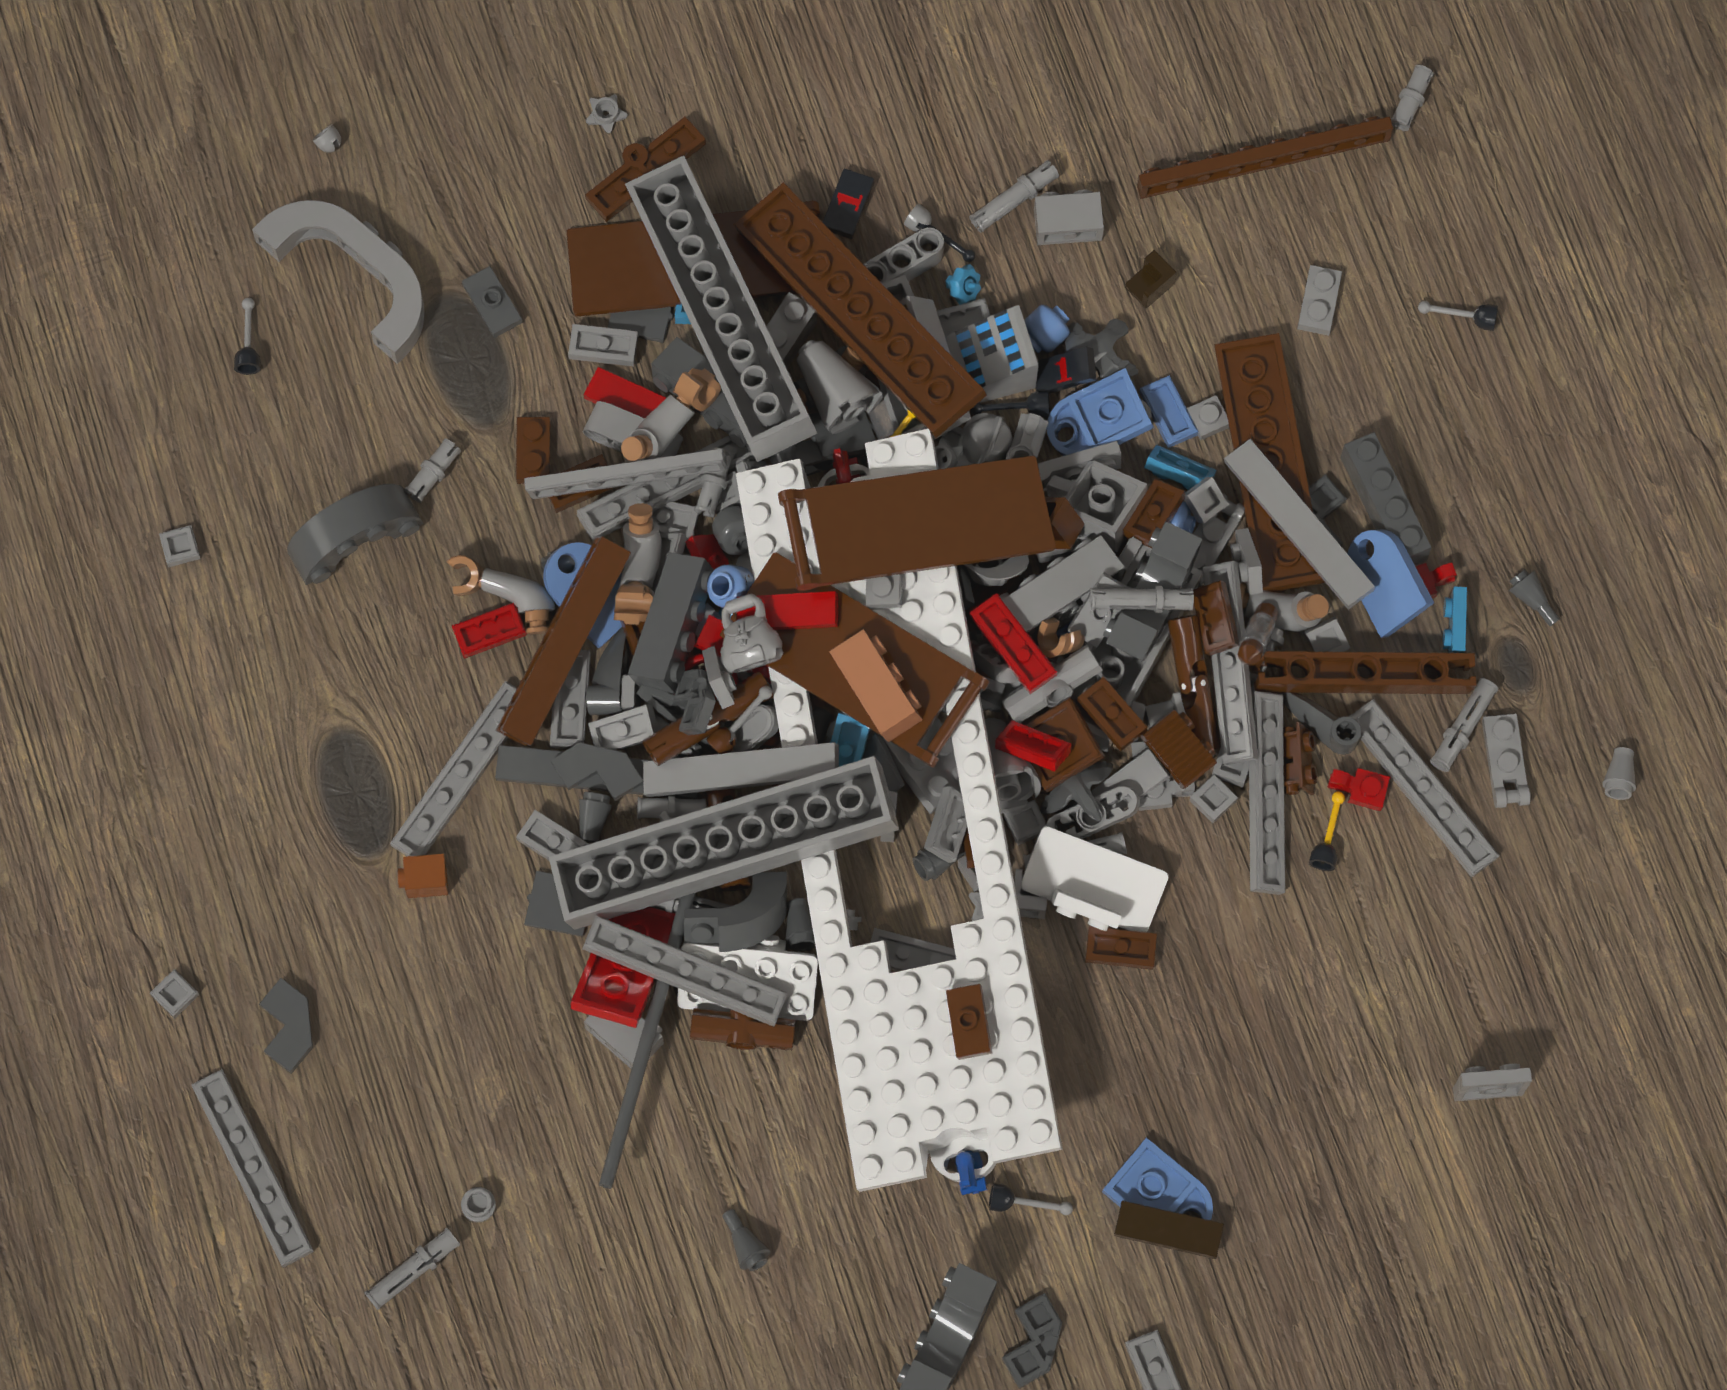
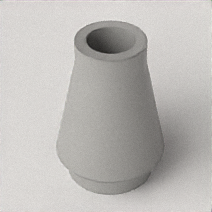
(1620, 776)

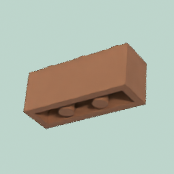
(877, 684)

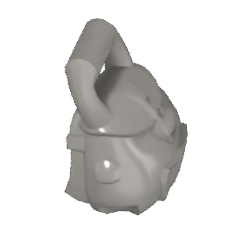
(749, 640)

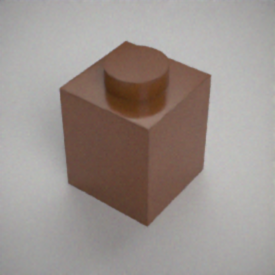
(424, 876)

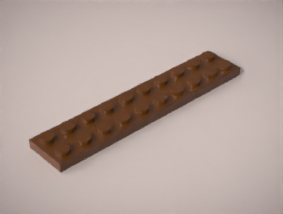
(860, 310)

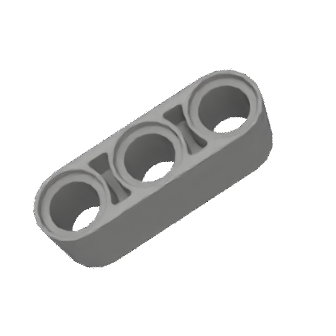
(910, 251)
(612, 425)

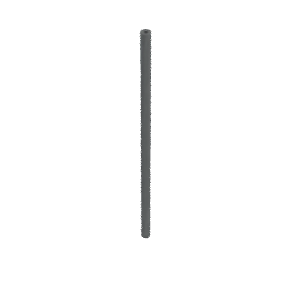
(642, 1055)

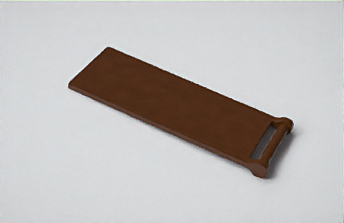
(621, 271)
(920, 521)
(925, 669)

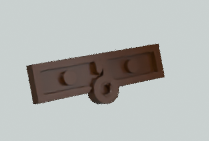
(612, 194)

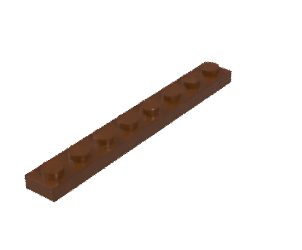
(1275, 154)

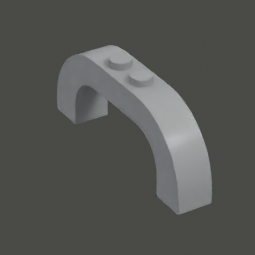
(322, 220)

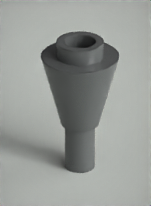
(1529, 590)
(749, 1249)

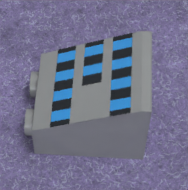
(997, 353)

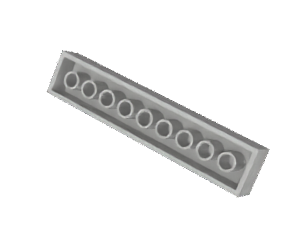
(721, 309)
(724, 843)

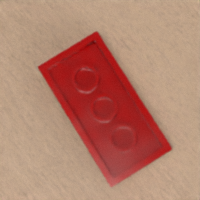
(613, 989)

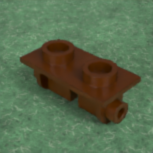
(1301, 772)

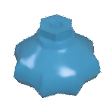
(964, 284)

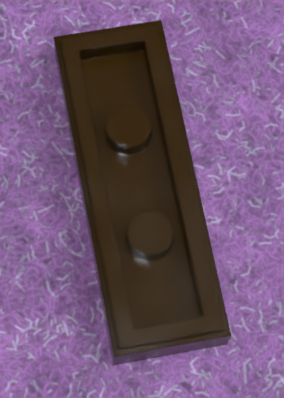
(1168, 1229)

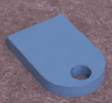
(1099, 415)
(558, 583)
(1398, 585)
(1158, 1182)

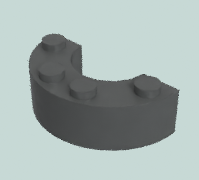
(349, 523)
(1168, 566)
(952, 1331)

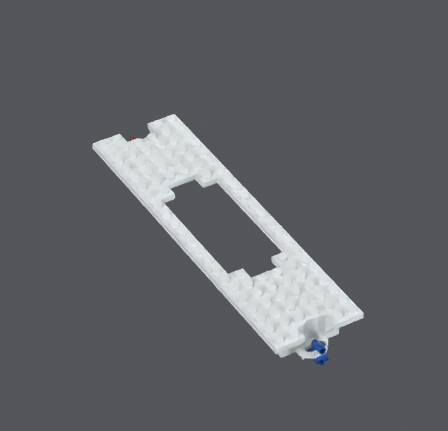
(894, 1030)

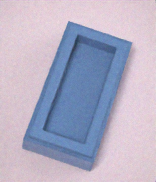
(1168, 411)

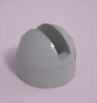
(328, 139)

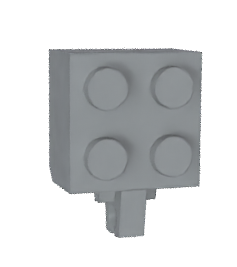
(1102, 500)

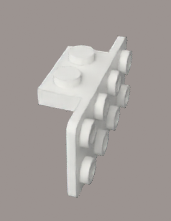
(1093, 882)
(768, 964)

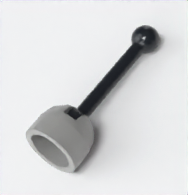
(921, 218)

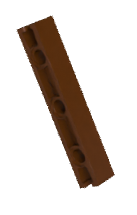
(563, 641)
(1389, 670)

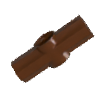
(741, 1031)

